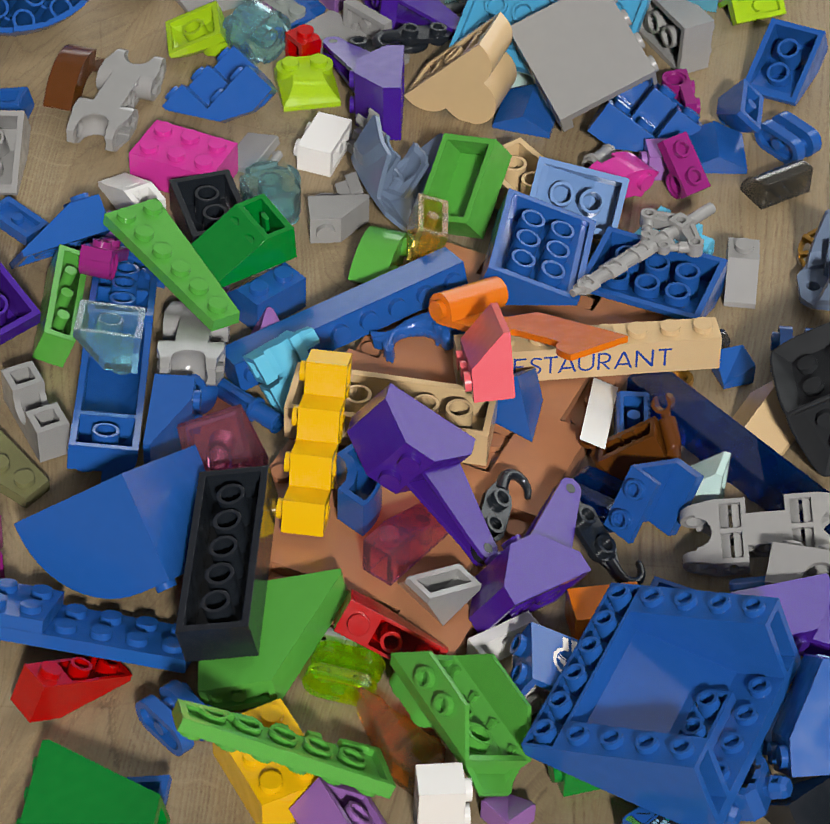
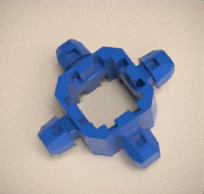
(762, 787)

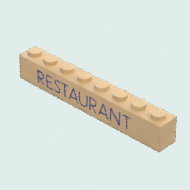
(650, 349)

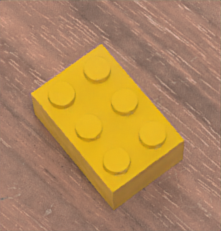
(265, 788)

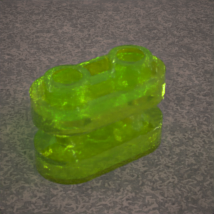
(340, 670)

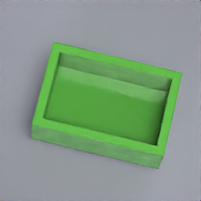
(468, 176)

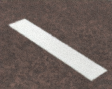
(599, 413)

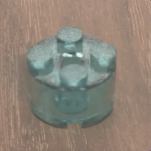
(257, 30)
(277, 183)

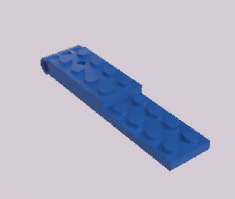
(41, 620)

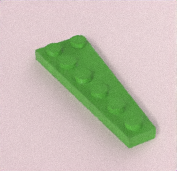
(168, 254)
(337, 764)

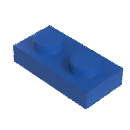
(20, 221)

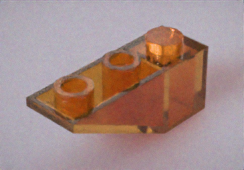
(398, 738)

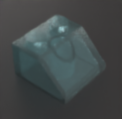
(111, 334)

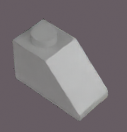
(336, 216)
(741, 272)

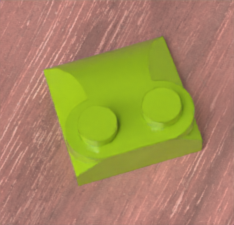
(197, 32)
(306, 82)

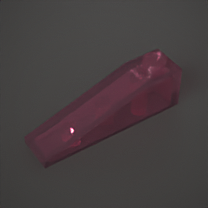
(401, 543)

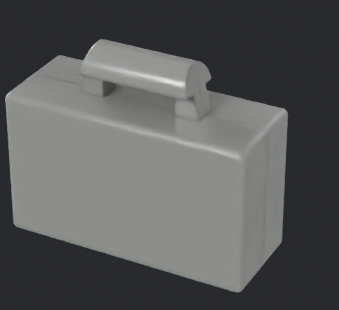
(257, 148)

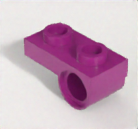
(680, 83)
(685, 169)
(102, 257)

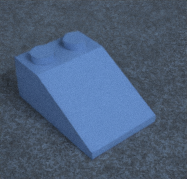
(581, 191)

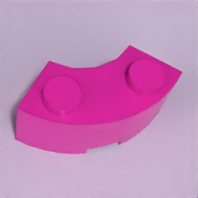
(629, 166)

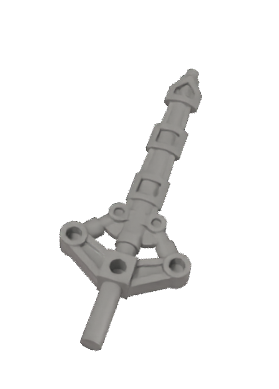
(672, 227)

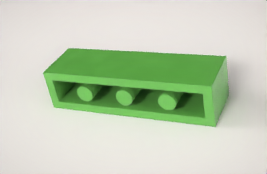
(59, 307)

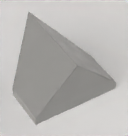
(442, 590)

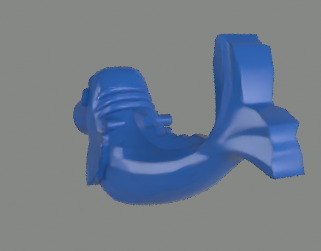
(417, 326)

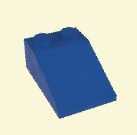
(787, 61)
(72, 227)
(171, 403)
(803, 726)

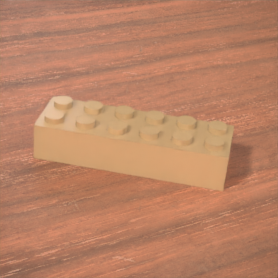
(443, 398)

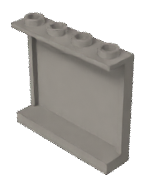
(582, 55)

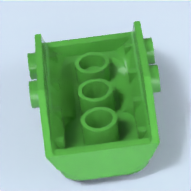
(471, 710)

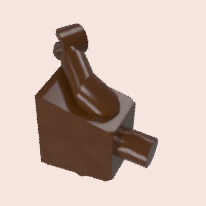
(640, 444)

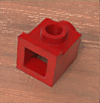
(302, 41)

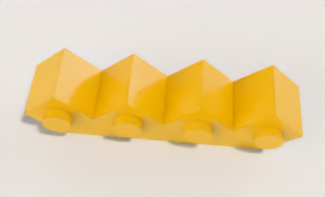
(319, 432)

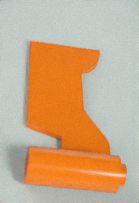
(573, 340)

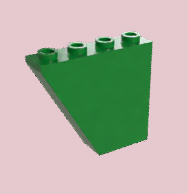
(80, 791)

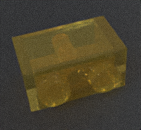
(427, 226)

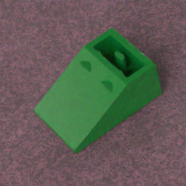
(246, 241)

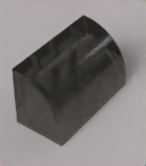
(778, 184)

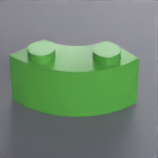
(377, 254)

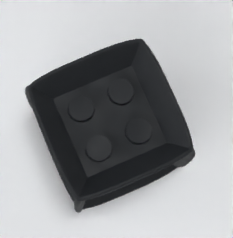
(803, 391)

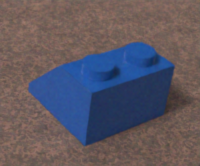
(276, 288)

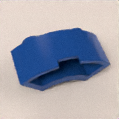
(358, 495)

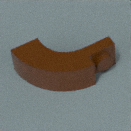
(70, 75)

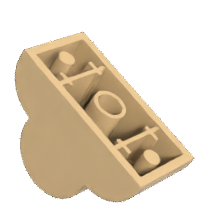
(469, 75)

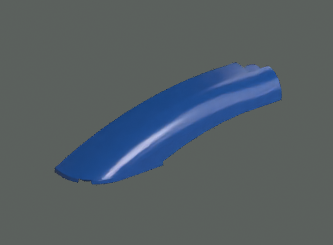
(111, 404)

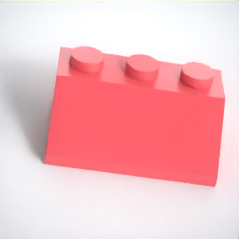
(487, 358)

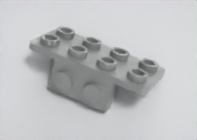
(355, 21)

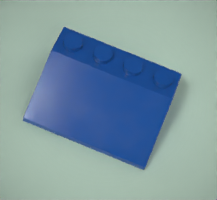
(538, 250)
(661, 283)

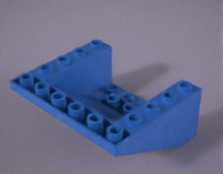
(668, 698)

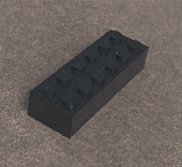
(227, 564)

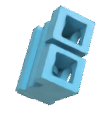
(276, 363)

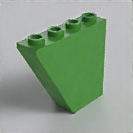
(294, 622)

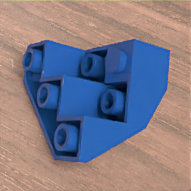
(223, 91)
(642, 114)

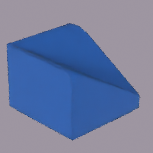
(735, 367)

